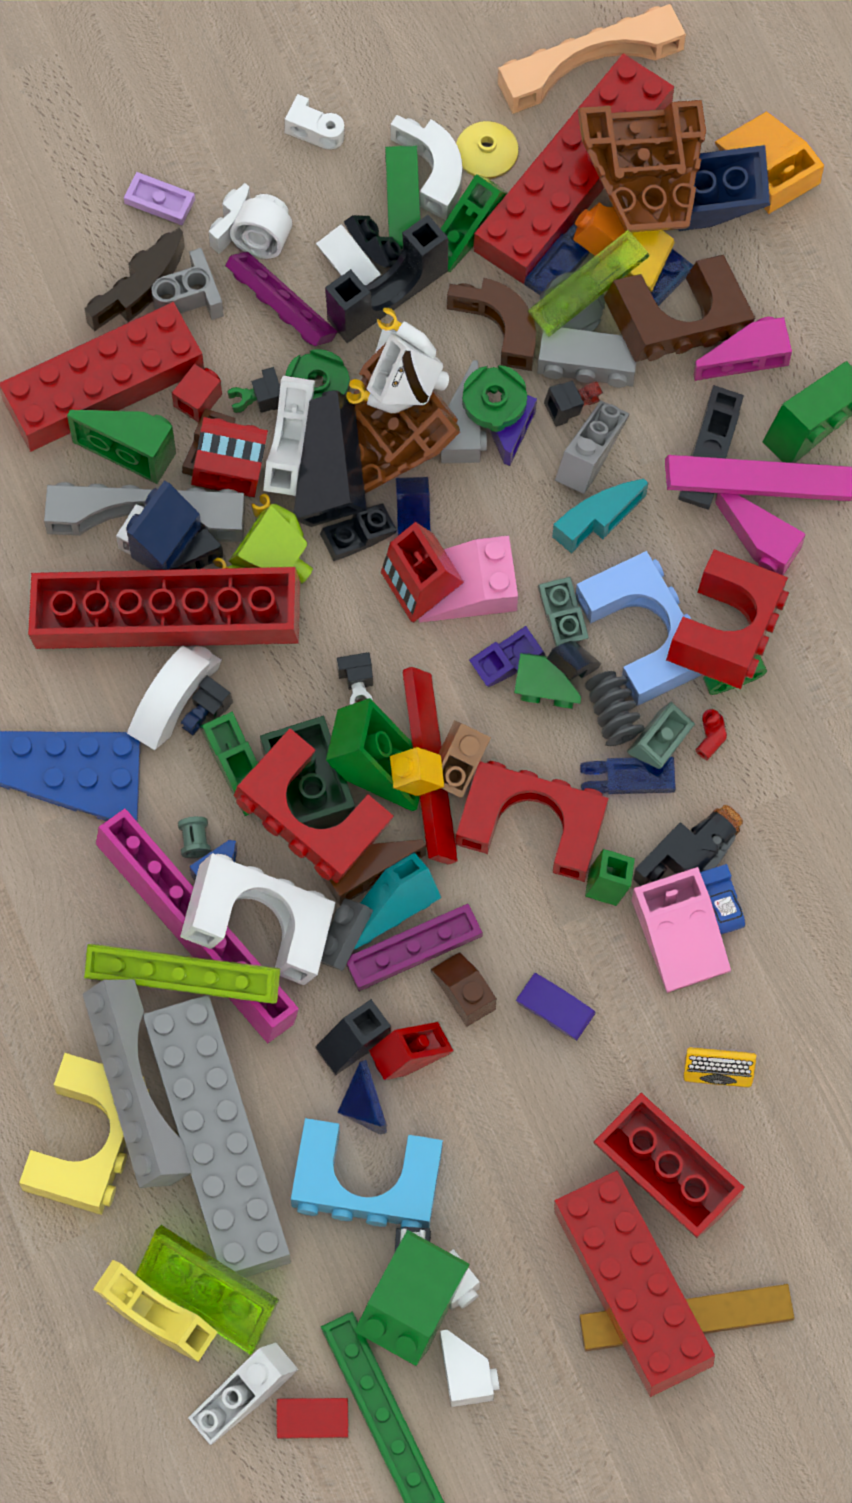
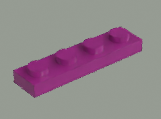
(283, 300)
(413, 947)

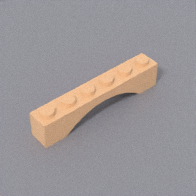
(647, 36)

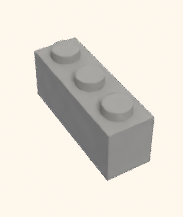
(586, 357)

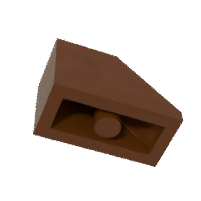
(465, 988)

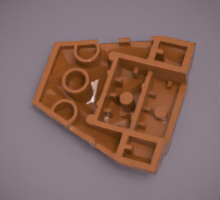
(647, 161)
(403, 439)

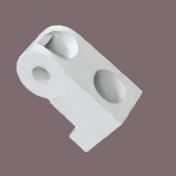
(313, 125)

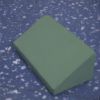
(661, 736)

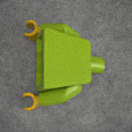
(271, 541)

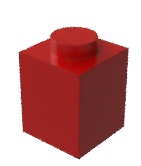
(197, 392)

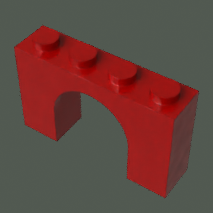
(731, 654)
(499, 788)
(329, 849)

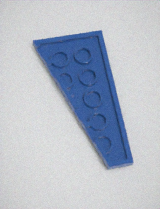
(74, 769)

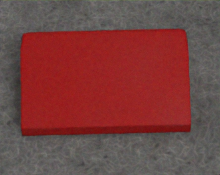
(312, 1418)

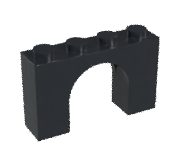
(422, 261)

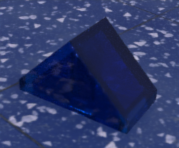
(412, 502)

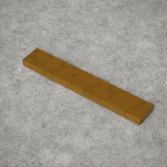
(712, 1313)

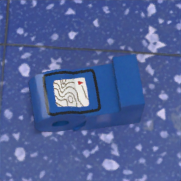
(723, 899)

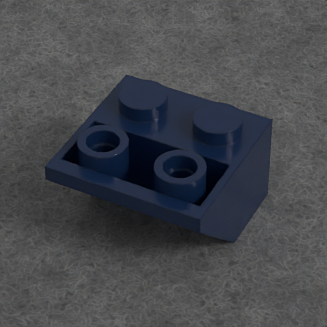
(162, 528)

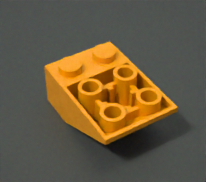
(790, 160)

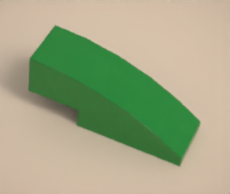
(402, 189)
(229, 749)

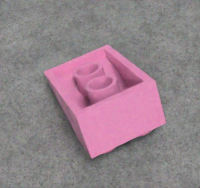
(487, 578)

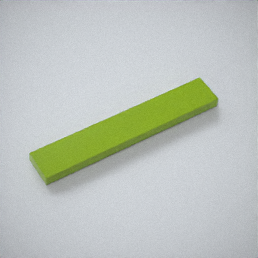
(183, 973)

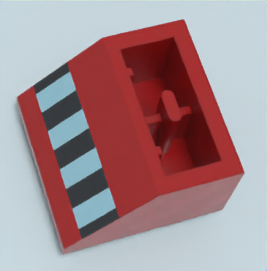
(229, 456)
(419, 571)

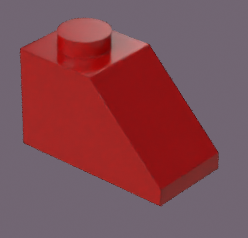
(410, 1050)

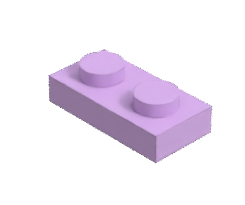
(159, 198)

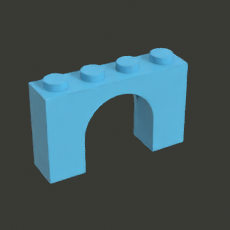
(405, 1204)

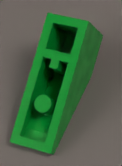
(468, 215)

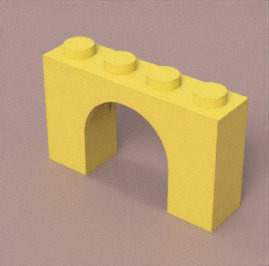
(85, 1182)

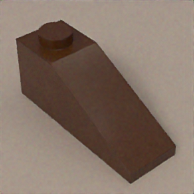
(371, 866)

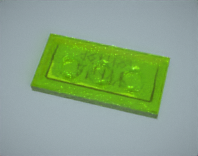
(207, 1288)

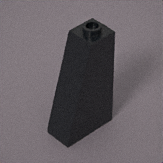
(331, 464)

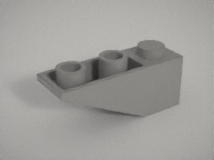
(470, 441)
(591, 447)

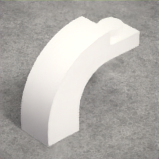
(439, 149)
(288, 440)
(169, 694)

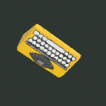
(719, 1067)

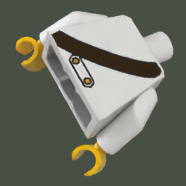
(404, 371)

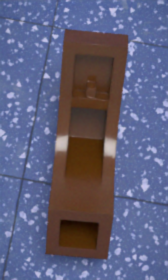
(507, 311)

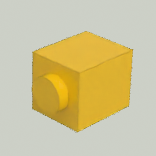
(417, 771)

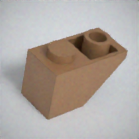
(461, 756)

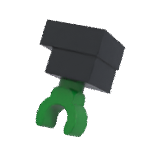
(264, 391)

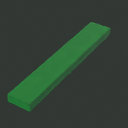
(380, 1411)

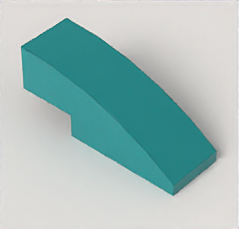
(598, 513)

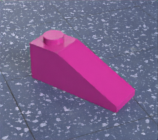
(753, 348)
(765, 536)

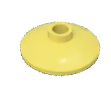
(492, 160)

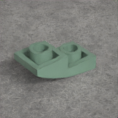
(562, 611)

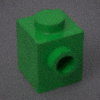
(609, 877)

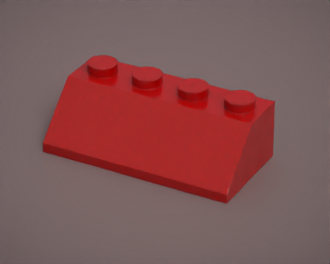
(669, 1165)

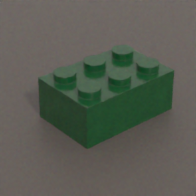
(318, 793)

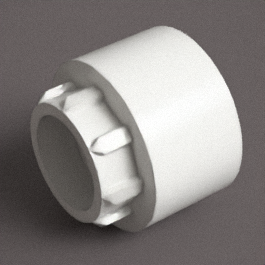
(262, 226)

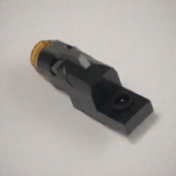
(687, 849)

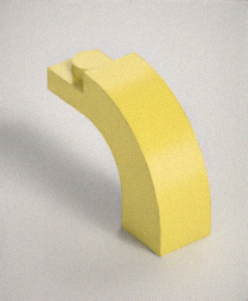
(154, 1313)

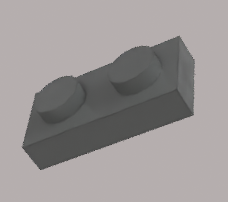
(344, 933)

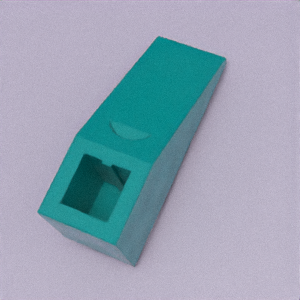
(397, 896)

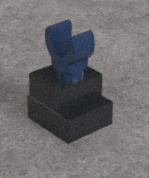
(209, 701)

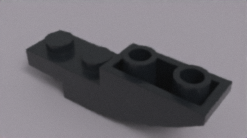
(714, 436)

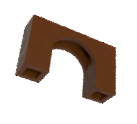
(653, 333)

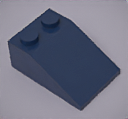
(729, 186)

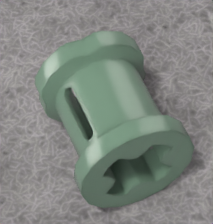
(194, 837)

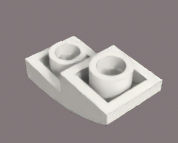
(220, 230)
(346, 254)

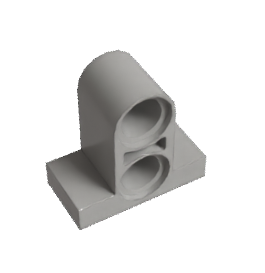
(180, 285)

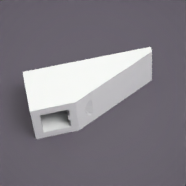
(243, 1392)

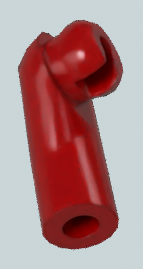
(714, 731)

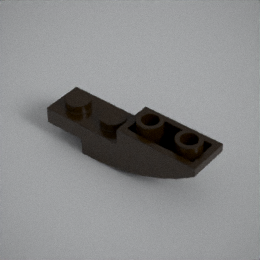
(134, 293)

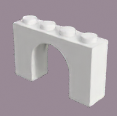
(301, 913)

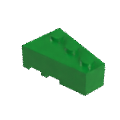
(811, 415)

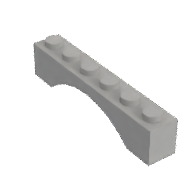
(79, 508)
(153, 1146)

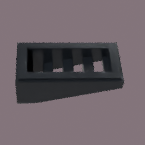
(199, 552)

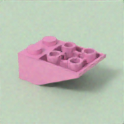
(681, 929)

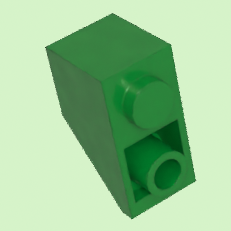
(541, 679)

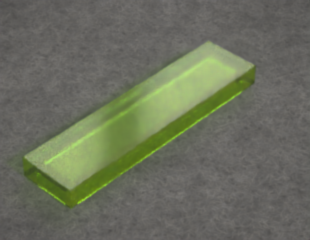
(588, 283)

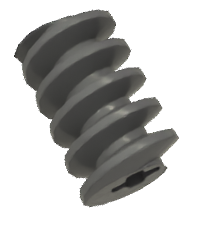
(612, 708)

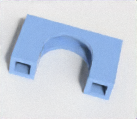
(639, 584)

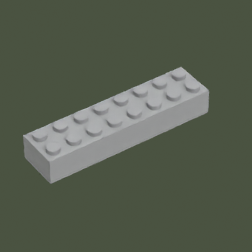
(216, 1137)

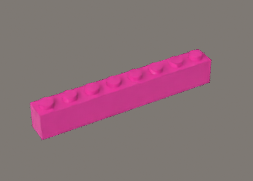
(169, 896)

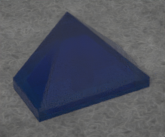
(362, 1101)

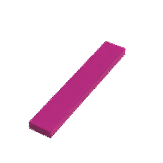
(758, 478)

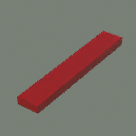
(426, 735)

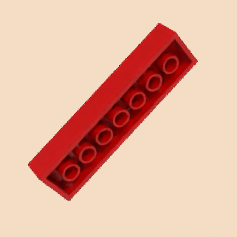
(562, 176)
(164, 608)

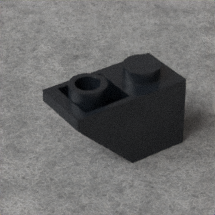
(353, 1037)

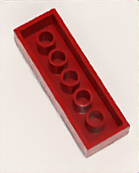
(101, 374)
(634, 1283)

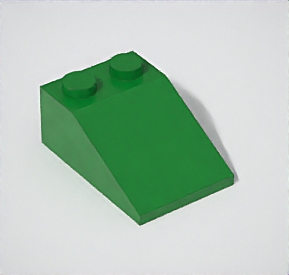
(126, 438)
(362, 750)
(412, 1298)

